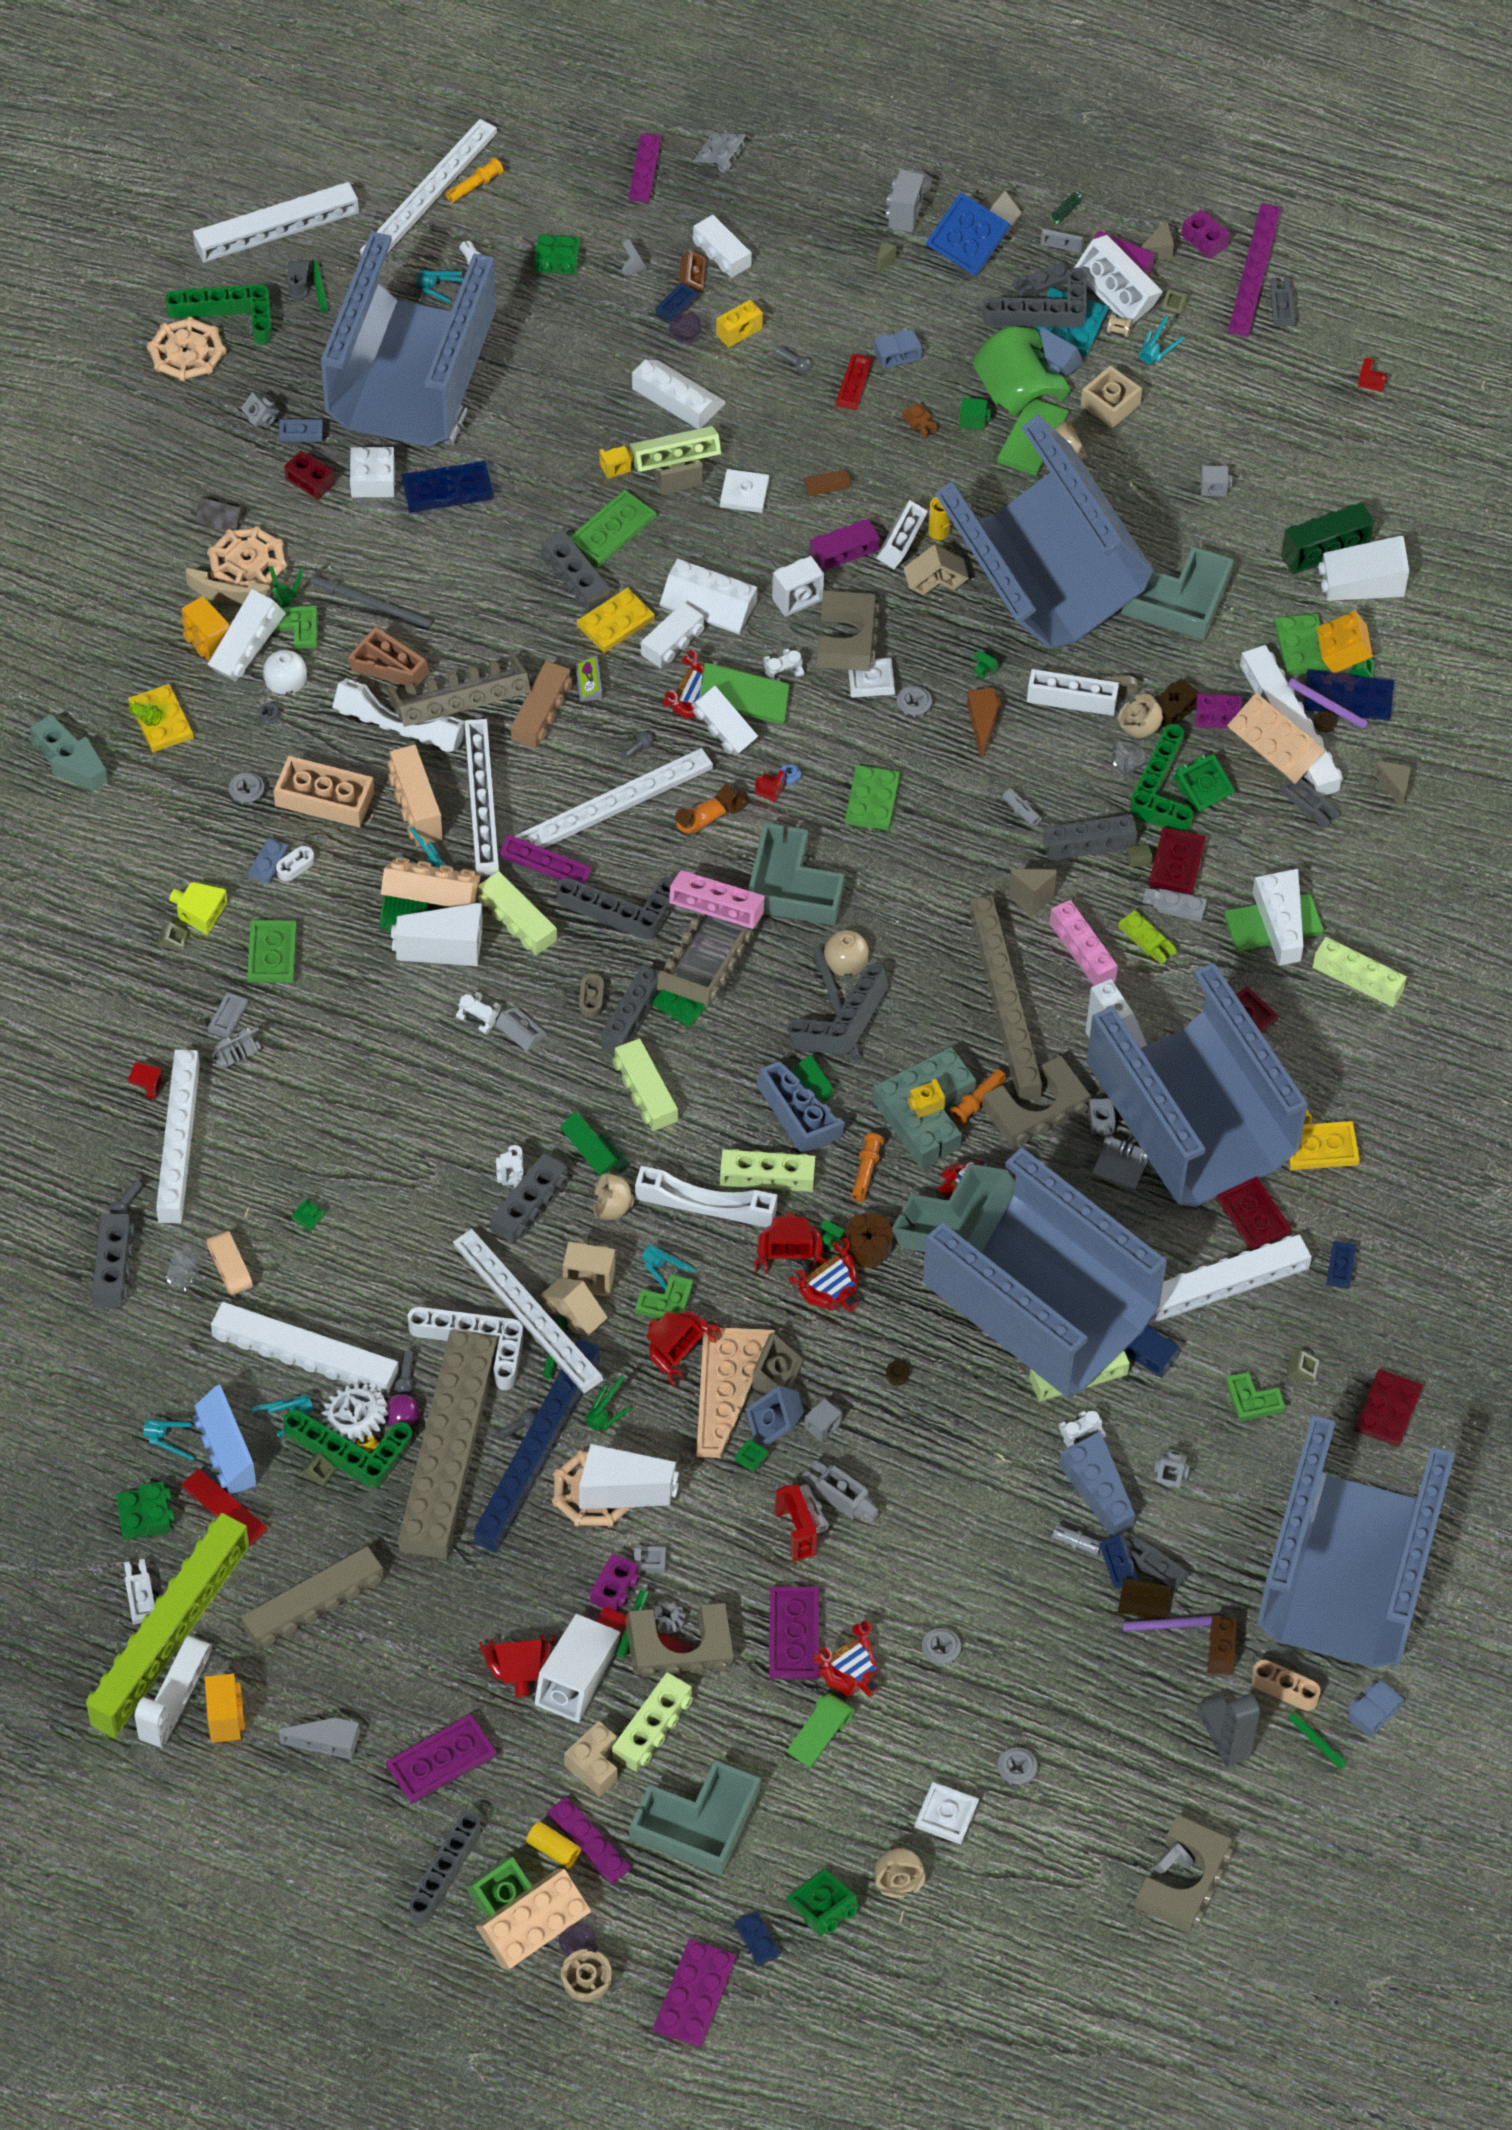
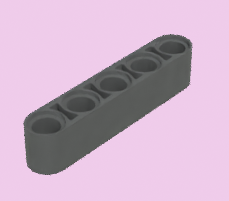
(440, 1877)

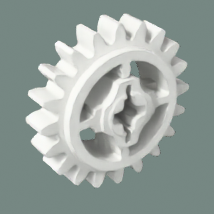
(355, 1412)

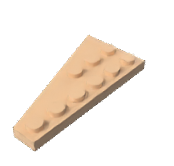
(725, 1384)

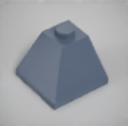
(1060, 354)
(774, 1415)

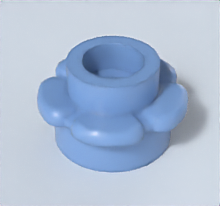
(792, 778)

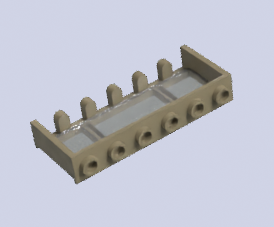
(460, 696)
(704, 958)

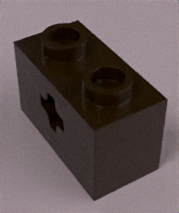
(1177, 702)

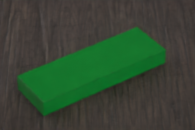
(588, 1143)

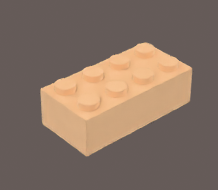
(1275, 738)
(324, 791)
(414, 794)
(430, 883)
(533, 1918)

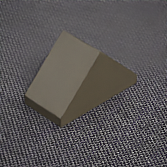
(1160, 243)
(1393, 778)

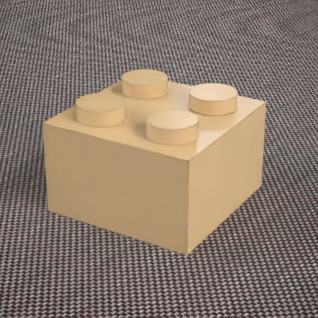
(1111, 396)
(592, 1265)

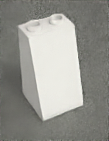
(1366, 571)
(440, 936)
(1107, 995)
(626, 1480)
(576, 1668)

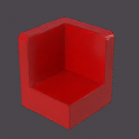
(1371, 379)
(769, 786)
(147, 1077)

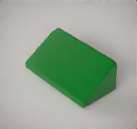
(813, 1078)

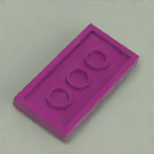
(794, 1633)
(441, 1759)
(694, 1993)

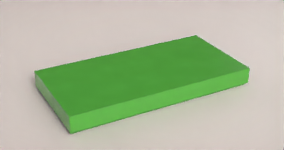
(1018, 449)
(612, 527)
(748, 693)
(1249, 930)

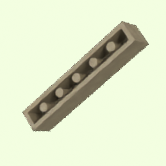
(312, 1598)

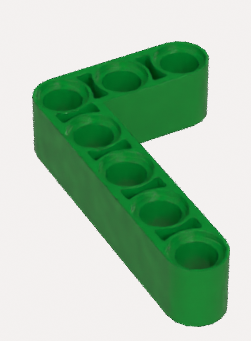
(225, 301)
(1151, 783)
(348, 1450)

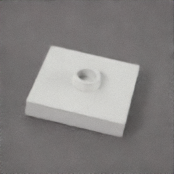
(744, 491)
(873, 682)
(946, 1813)

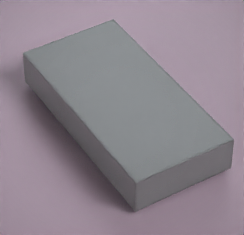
(227, 1015)

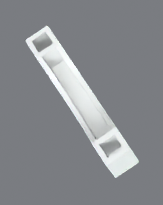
(357, 700)
(663, 1189)

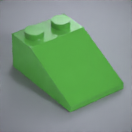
(498, 1885)

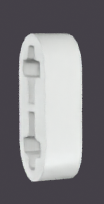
(294, 863)

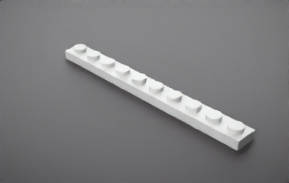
(437, 181)
(618, 800)
(528, 1311)

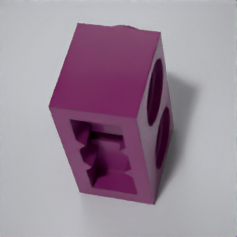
(1205, 234)
(1216, 710)
(610, 1582)

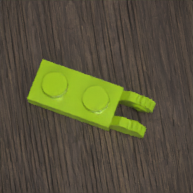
(1146, 936)

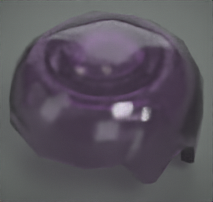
(685, 328)
(576, 1938)

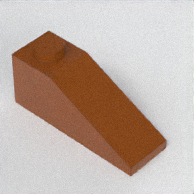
(983, 710)

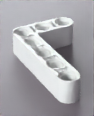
(478, 1325)
(158, 1718)

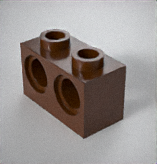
(1222, 1645)

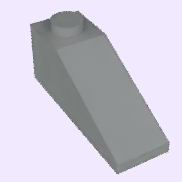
(326, 1736)

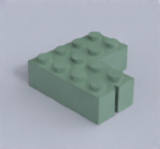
(1185, 602)
(790, 887)
(923, 1134)
(970, 1212)
(698, 1830)

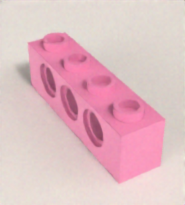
(716, 899)
(1082, 943)

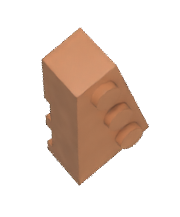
(388, 659)

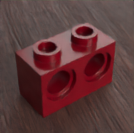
(309, 475)

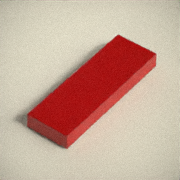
(854, 382)

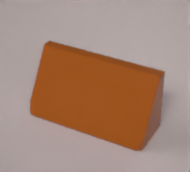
(693, 270)
(826, 482)

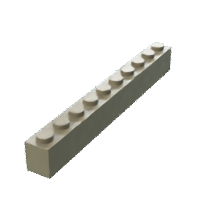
(1005, 999)

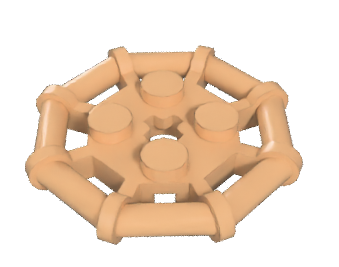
(186, 339)
(251, 547)
(562, 1502)

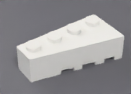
(246, 635)
(1280, 909)

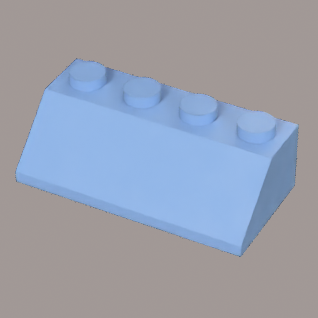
(225, 1442)

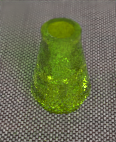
(146, 713)

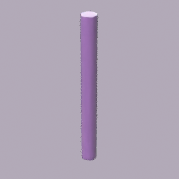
(1327, 703)
(1167, 1623)

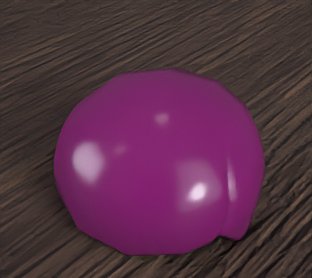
(402, 1409)

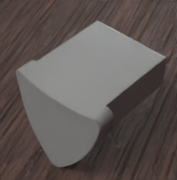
(634, 263)
(650, 1558)
(1173, 1853)

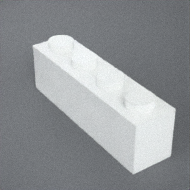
(1072, 692)

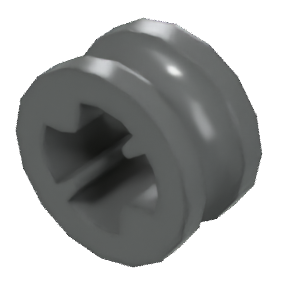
(271, 708)

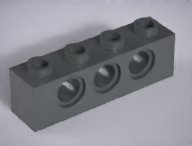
(575, 571)
(1089, 837)
(631, 1010)
(544, 1170)
(112, 1293)

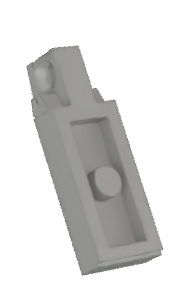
(1176, 903)

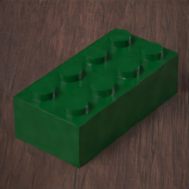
(1337, 530)

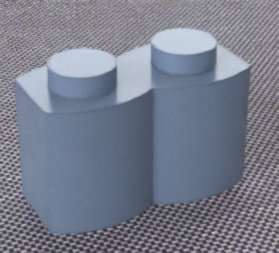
(897, 348)
(1374, 1708)

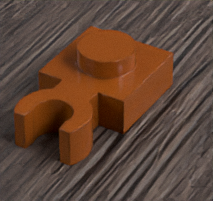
(918, 417)

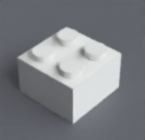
(372, 472)
(797, 586)

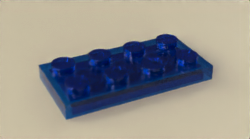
(447, 486)
(1358, 694)

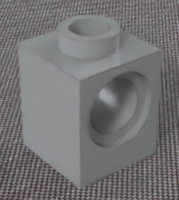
(1215, 481)
(1101, 1109)
(823, 1420)

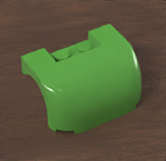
(1016, 369)

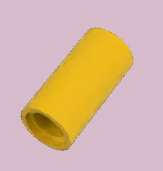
(938, 521)
(553, 1844)

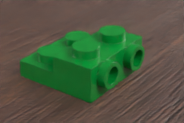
(557, 254)
(1203, 782)
(679, 1007)
(145, 1511)
(823, 1902)

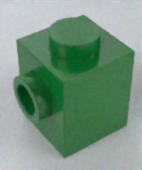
(974, 413)

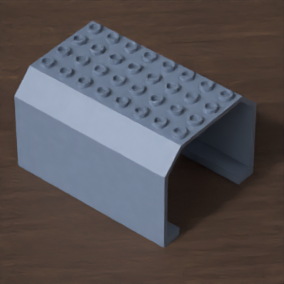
(404, 364)
(1055, 548)
(1204, 1100)
(1054, 1280)
(1350, 1559)

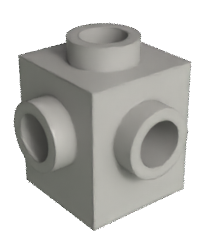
(260, 409)
(1167, 1475)

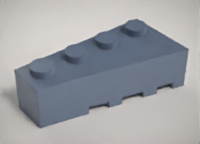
(797, 1109)
(1098, 1483)

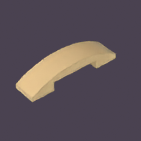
(220, 591)

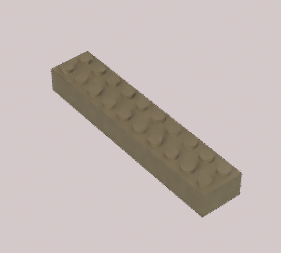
(448, 1444)

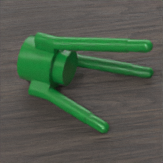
(282, 593)
(597, 1415)

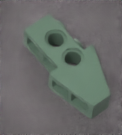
(68, 756)

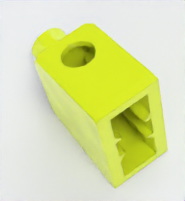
(199, 905)

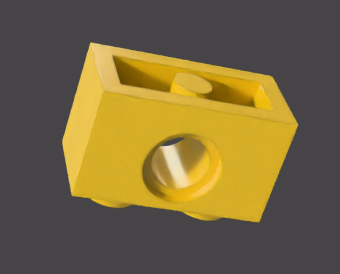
(739, 323)

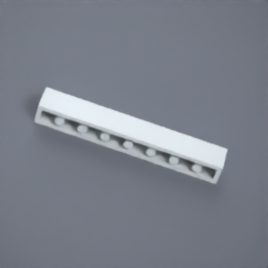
(275, 222)
(1270, 683)
(481, 798)
(178, 1136)
(1232, 1276)
(303, 1348)

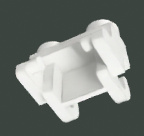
(788, 661)
(476, 1008)
(509, 1167)
(1088, 1422)

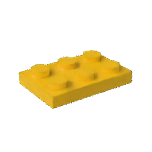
(615, 620)
(173, 725)
(1326, 1146)

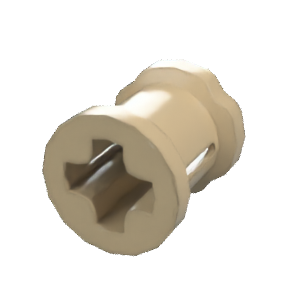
(1122, 330)

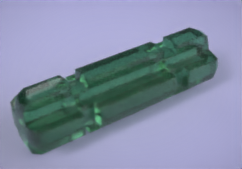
(1066, 207)
(623, 1162)

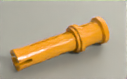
(481, 176)

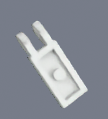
(139, 1592)

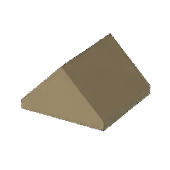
(1003, 206)
(678, 476)
(1032, 888)
(775, 1366)

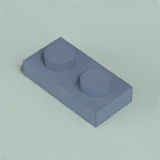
(300, 430)
(265, 863)

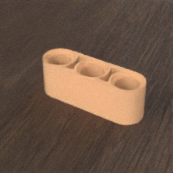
(229, 1263)
(1279, 1675)

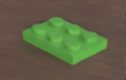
(1299, 643)
(872, 797)
(272, 951)

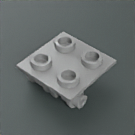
(721, 149)
(227, 1045)
(1121, 1162)

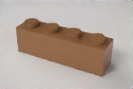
(541, 704)

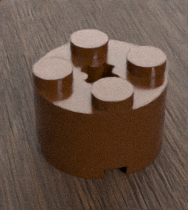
(869, 1239)

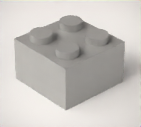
(905, 200)

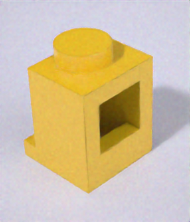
(615, 461)
(926, 1099)

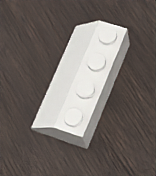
(1118, 279)
(675, 393)
(716, 596)

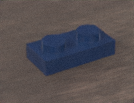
(676, 302)
(1341, 1264)
(1118, 1560)
(757, 1939)

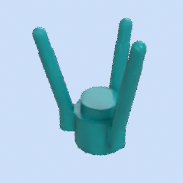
(428, 279)
(1150, 350)
(434, 857)
(656, 1258)
(300, 1403)
(157, 1429)

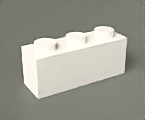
(721, 246)
(901, 534)
(672, 635)
(723, 721)

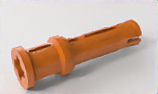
(971, 1102)
(868, 1157)

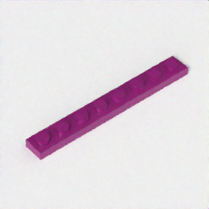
(1254, 270)

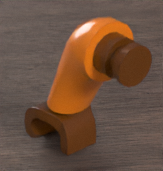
(701, 815)

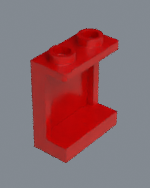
(804, 1539)

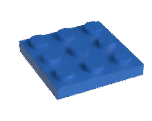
(968, 234)

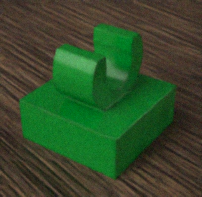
(984, 664)
(1364, 668)
(308, 1215)
(831, 1234)
(751, 1455)

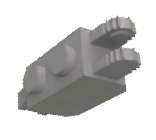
(841, 1491)

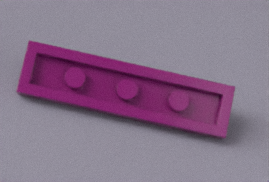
(644, 168)
(543, 860)
(592, 1843)

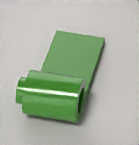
(820, 1728)

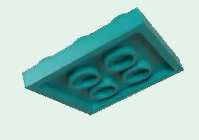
(1084, 336)

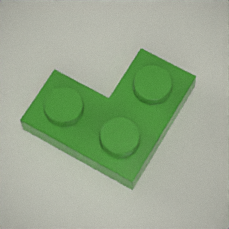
(303, 622)
(673, 1300)
(1253, 1404)

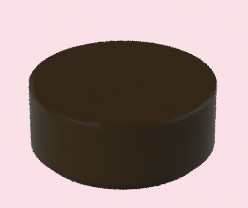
(1325, 721)
(897, 1373)

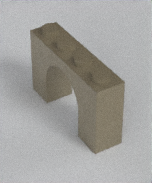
(855, 651)
(1020, 1124)
(652, 1657)
(1183, 1906)

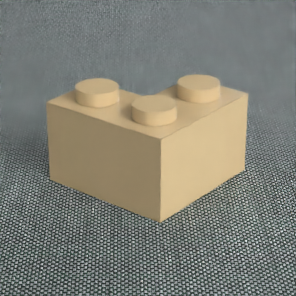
(935, 568)
(575, 1303)
(589, 1759)

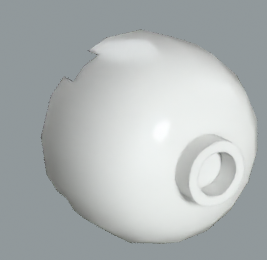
(284, 672)

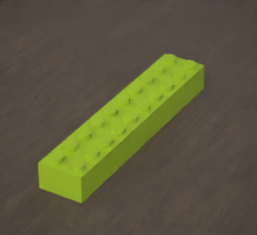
(167, 1625)

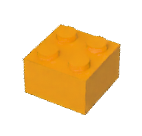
(203, 626)
(1344, 642)
(224, 1708)

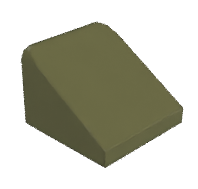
(885, 256)
(1174, 301)
(1139, 855)
(172, 937)
(1303, 1366)
(318, 1469)

